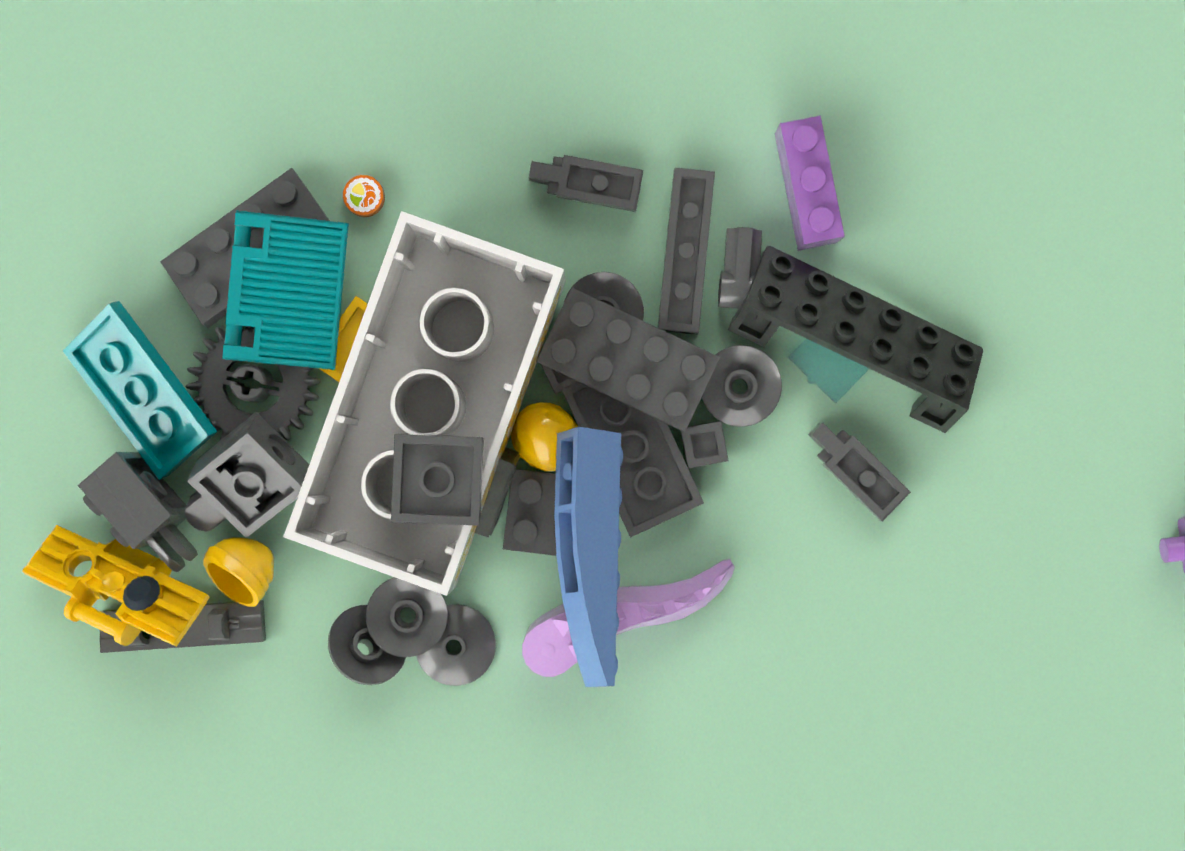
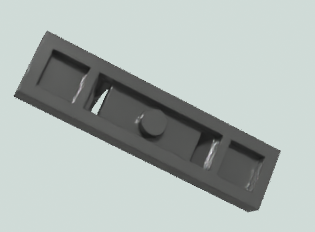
(214, 625)

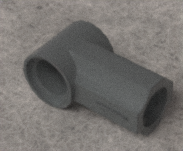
(740, 265)

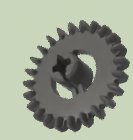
(215, 375)

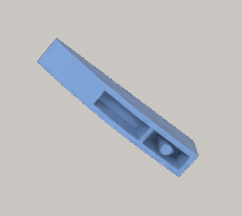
(588, 546)

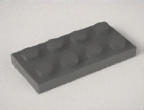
(204, 262)
(628, 359)
(652, 472)

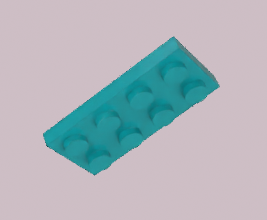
(139, 390)

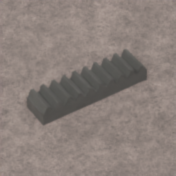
(686, 251)

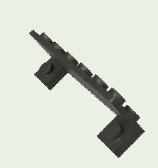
(863, 330)

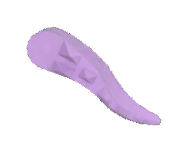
(548, 640)

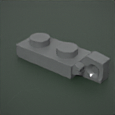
(590, 181)
(859, 471)

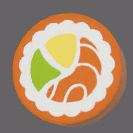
(363, 196)

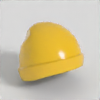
(536, 433)
(240, 569)

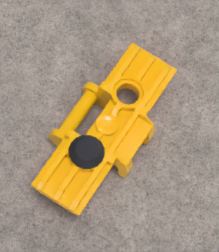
(133, 577)

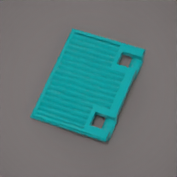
(286, 290)

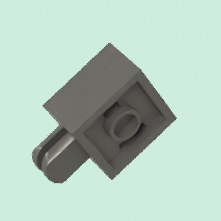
(245, 478)
(139, 507)

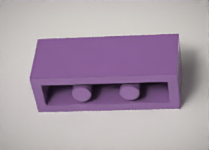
(809, 183)

